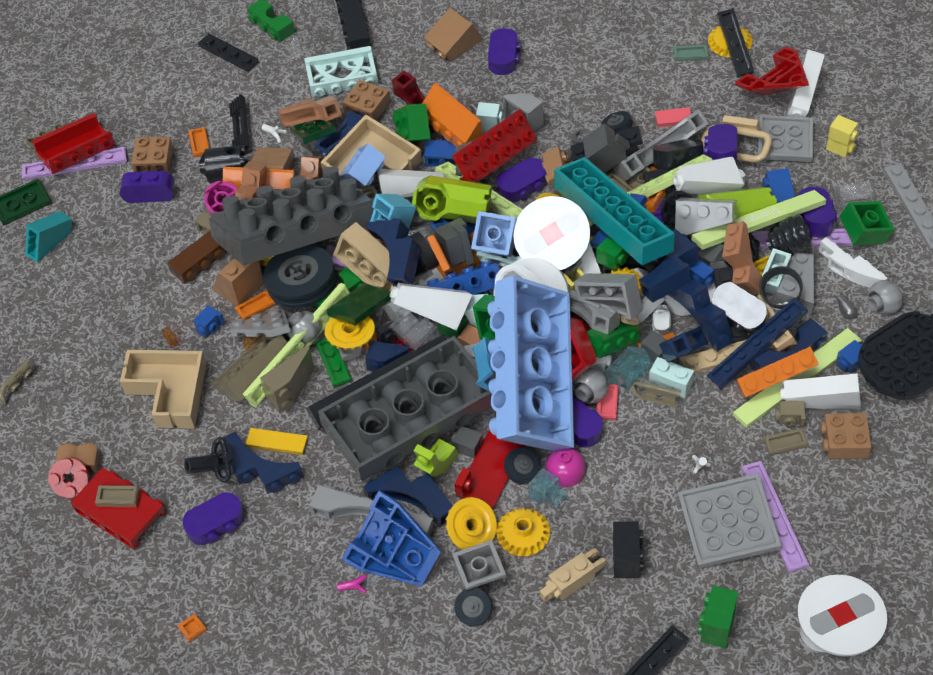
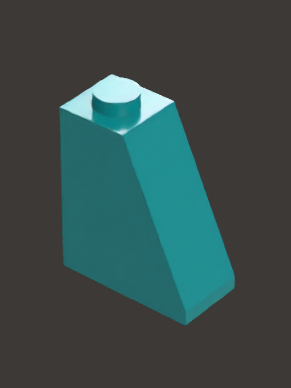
(46, 234)

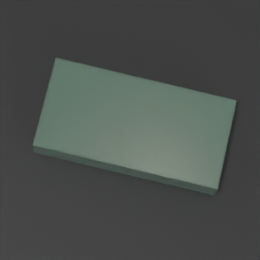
(690, 53)

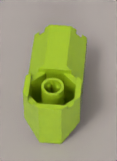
(451, 199)
(747, 199)

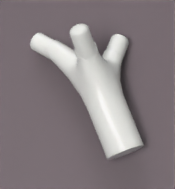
(274, 131)
(700, 462)

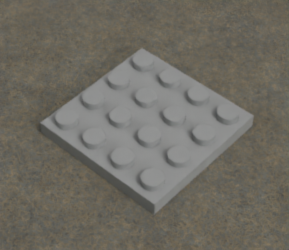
(729, 521)

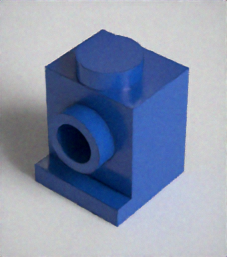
(702, 273)
(208, 321)

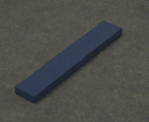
(757, 343)

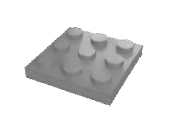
(790, 137)

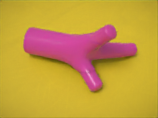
(352, 584)

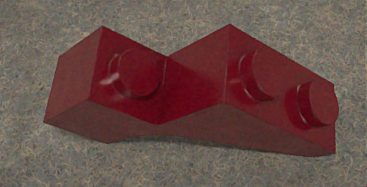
(406, 89)

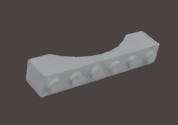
(644, 156)
(597, 318)
(333, 504)

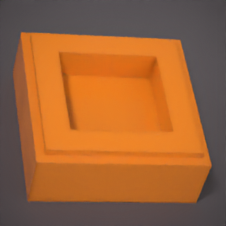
(192, 627)

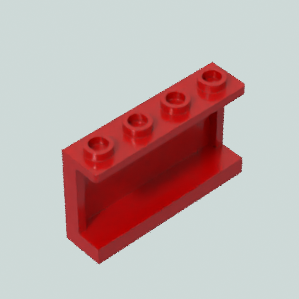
(72, 143)
(121, 522)

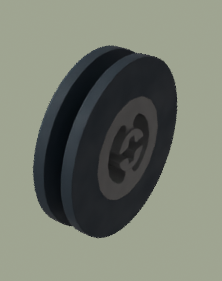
(300, 276)

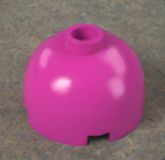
(215, 193)
(567, 466)

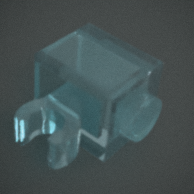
(544, 487)

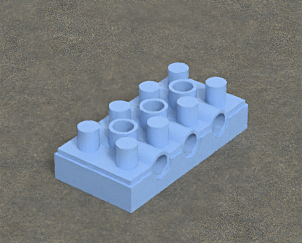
(531, 364)

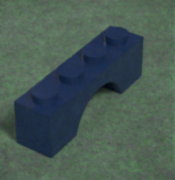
(807, 335)

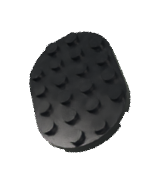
(900, 357)

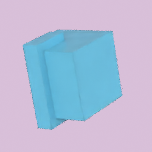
(392, 207)

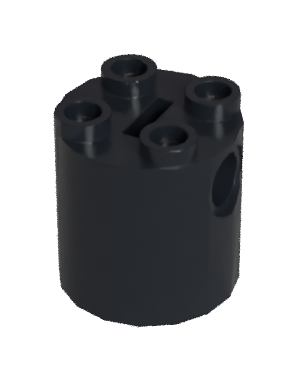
(215, 159)

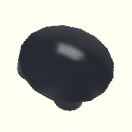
(668, 206)

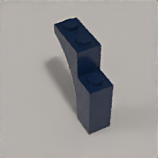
(402, 249)
(673, 270)
(710, 317)
(248, 466)
(420, 493)

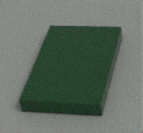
(312, 130)
(23, 201)
(359, 304)

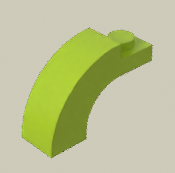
(436, 459)

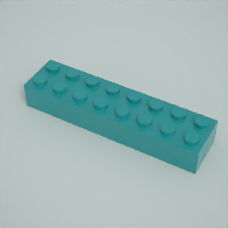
(614, 211)

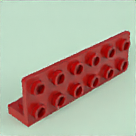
(494, 147)
(486, 473)

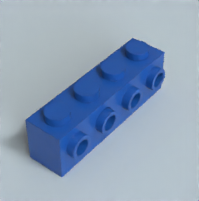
(470, 280)

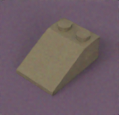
(288, 379)

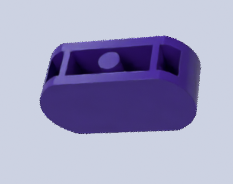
(503, 51)
(721, 142)
(522, 180)
(147, 186)
(821, 219)
(586, 425)
(213, 518)

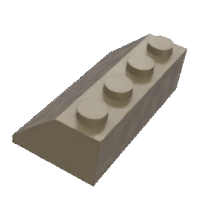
(248, 367)

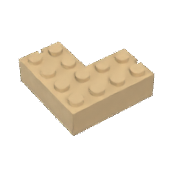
(399, 152)
(172, 377)

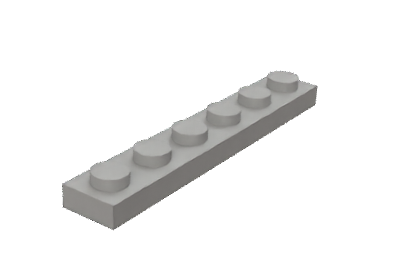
(911, 201)

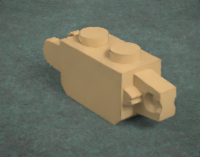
(572, 576)

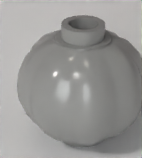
(885, 295)
(303, 321)
(591, 386)

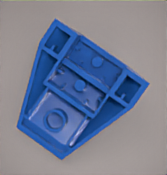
(392, 544)

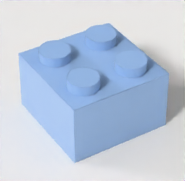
(363, 165)
(494, 234)

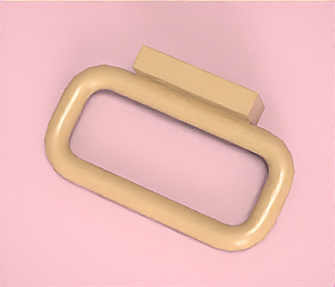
(747, 127)

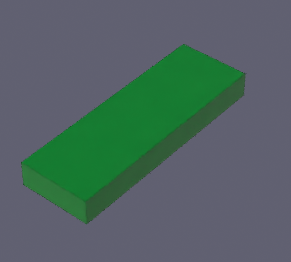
(333, 363)

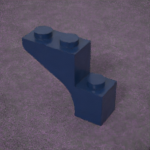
(328, 142)
(683, 344)

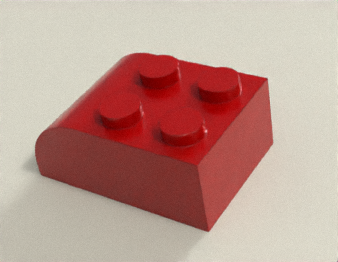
(581, 349)

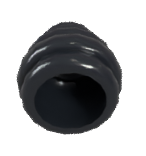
(790, 236)

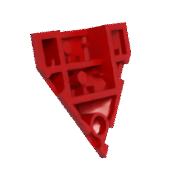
(784, 77)

